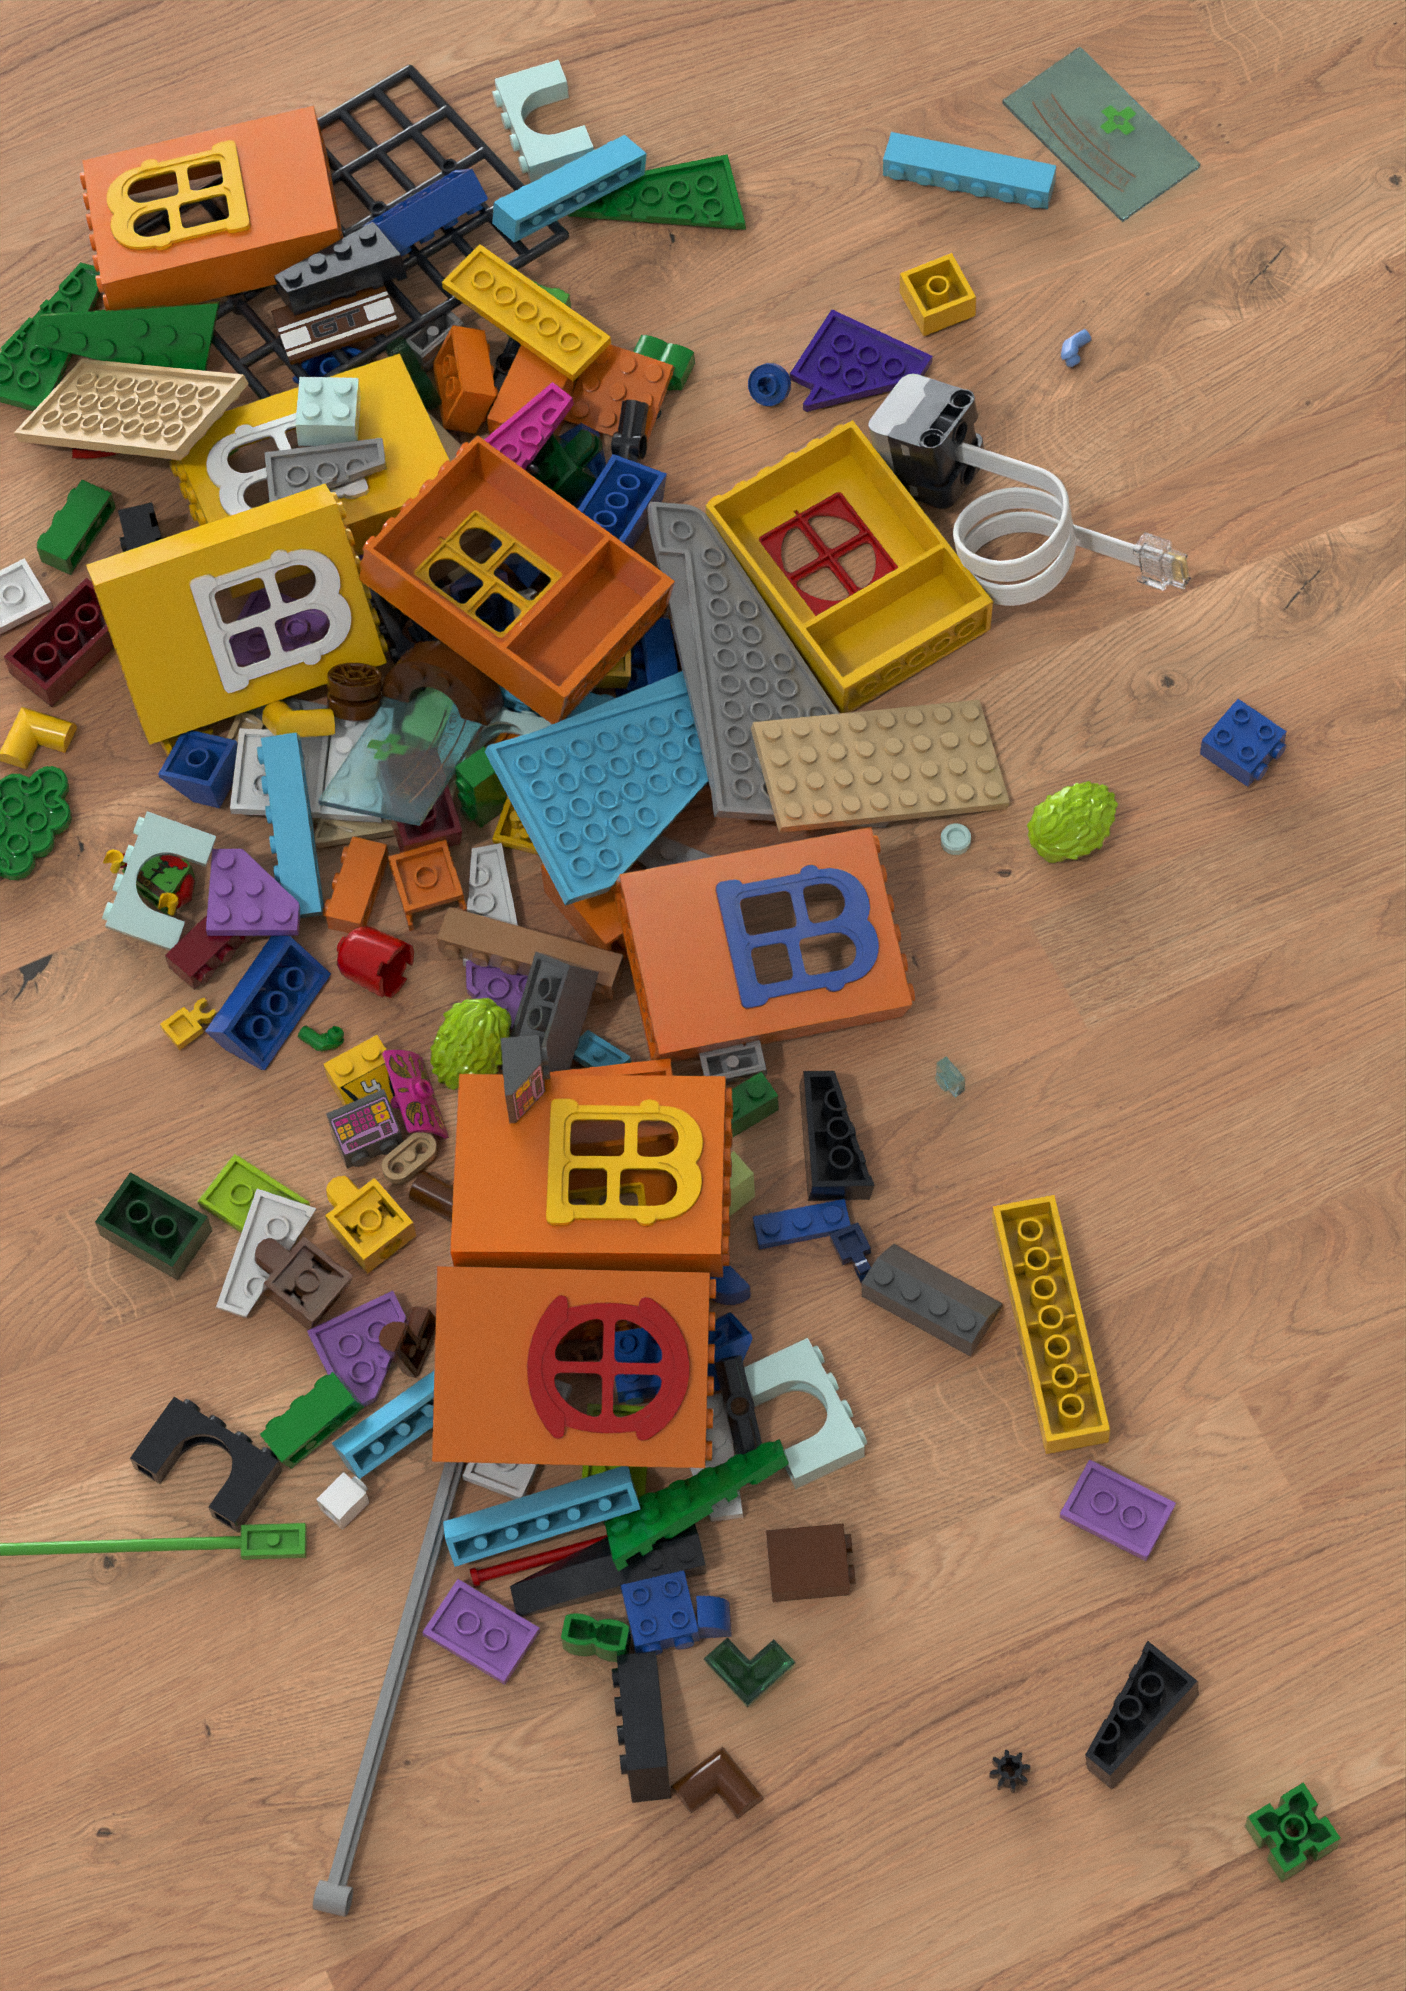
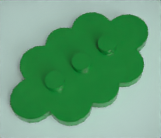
(30, 817)

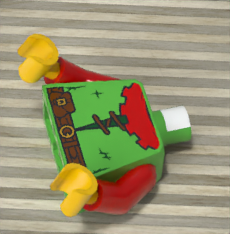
(163, 880)

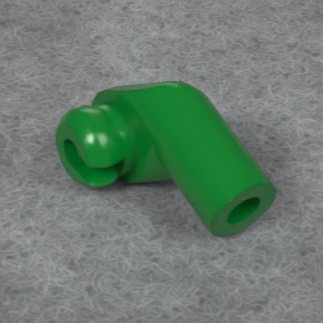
(322, 1042)

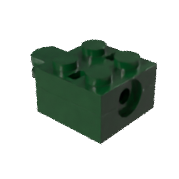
(565, 464)

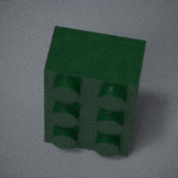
(153, 1226)

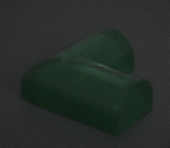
(421, 381)
(745, 1677)

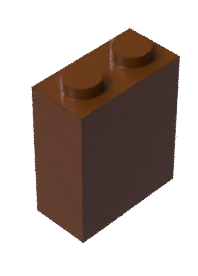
(809, 1562)

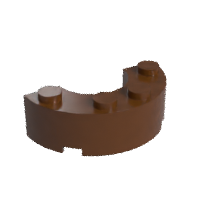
(443, 669)

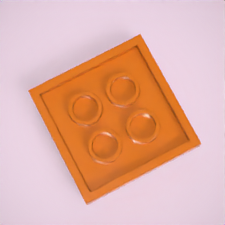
(615, 378)

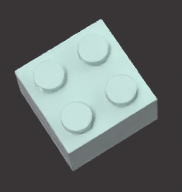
(327, 410)

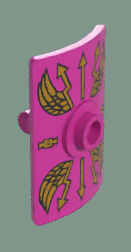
(414, 1092)

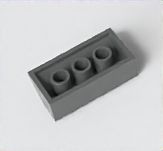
(555, 1006)
(930, 1299)

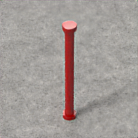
(528, 1562)

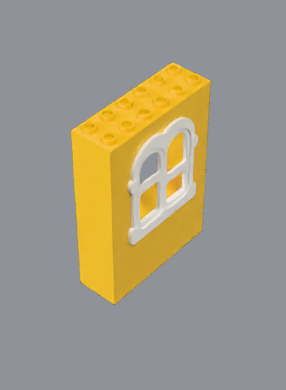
(387, 411)
(172, 633)

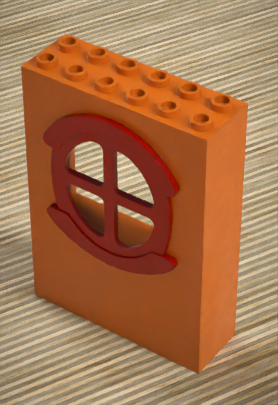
(501, 1366)

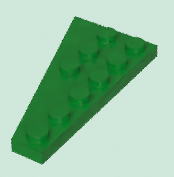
(675, 194)
(139, 335)
(32, 370)
(689, 1501)

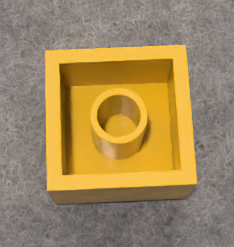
(937, 294)

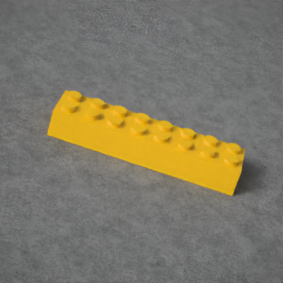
(1050, 1324)

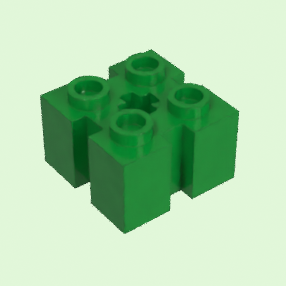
(1294, 1811)

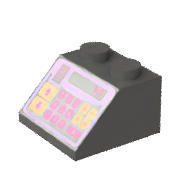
(524, 1073)
(364, 1129)

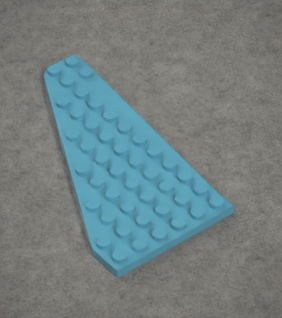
(604, 783)

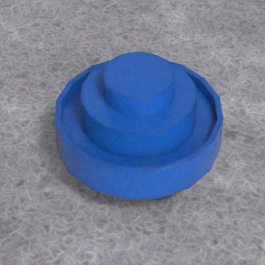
(769, 384)

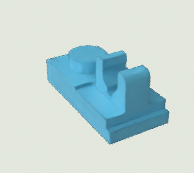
(596, 1052)

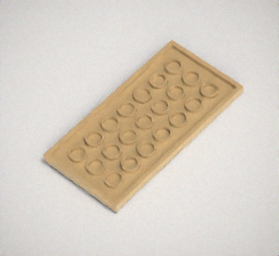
(131, 408)
(879, 766)

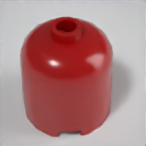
(374, 960)

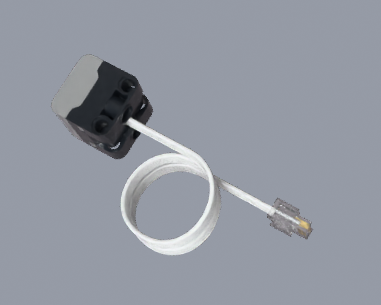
(933, 450)

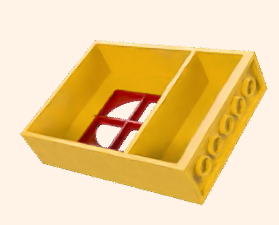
(920, 592)

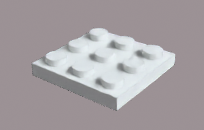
(247, 789)

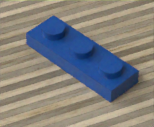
(800, 1224)

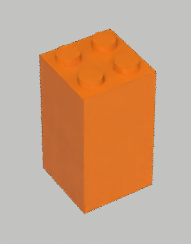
(523, 382)
(593, 918)

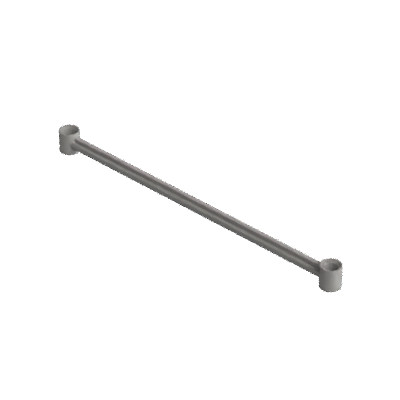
(335, 1895)

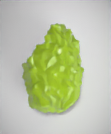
(1072, 821)
(469, 1040)

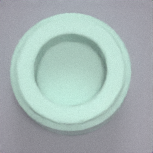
(955, 839)

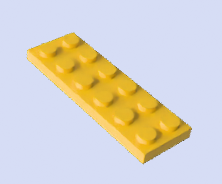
(526, 312)

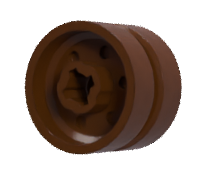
(354, 691)

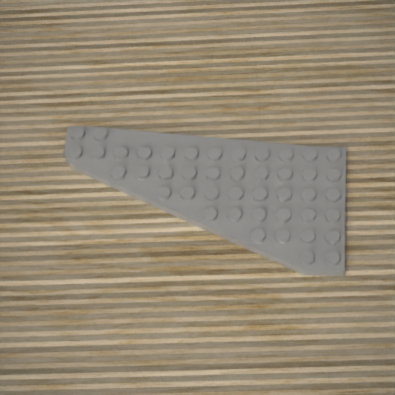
(731, 657)

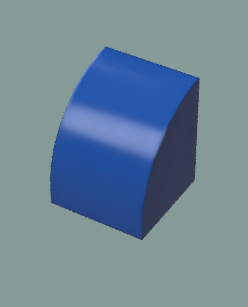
(731, 1288)
(713, 1617)

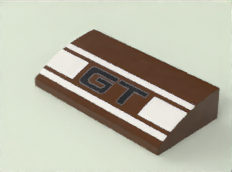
(336, 324)

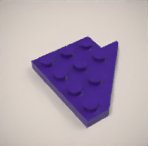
(853, 362)

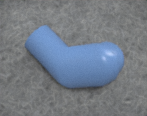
(1071, 347)

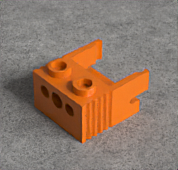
(426, 879)

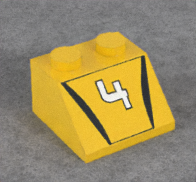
(359, 1072)

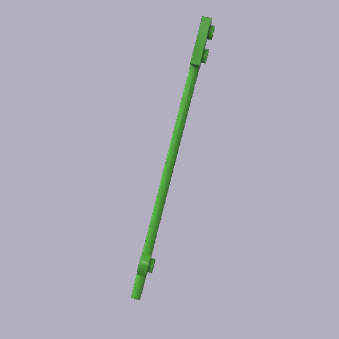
(255, 1542)

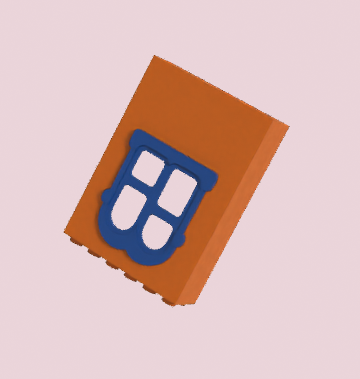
(696, 958)

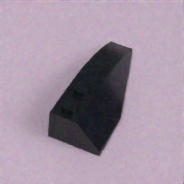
(593, 1575)

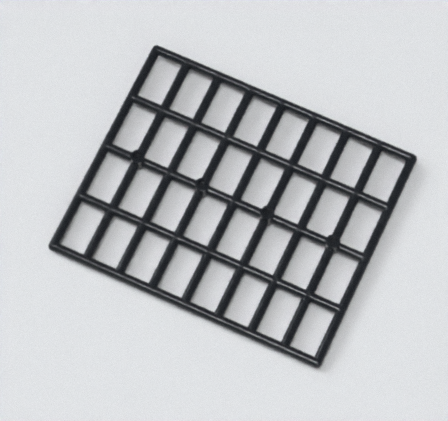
(238, 303)

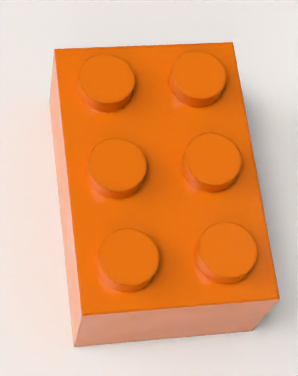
(464, 379)

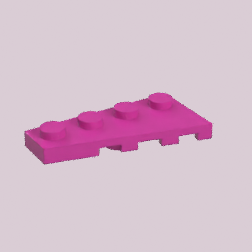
(532, 425)

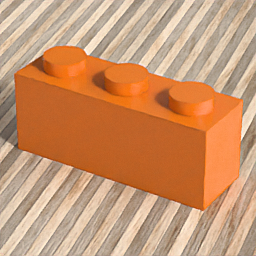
(356, 885)

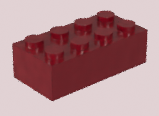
(62, 646)

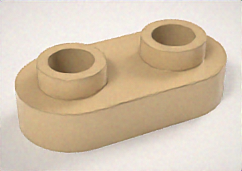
(406, 1156)

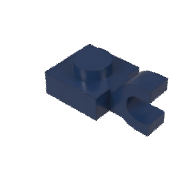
(852, 1247)

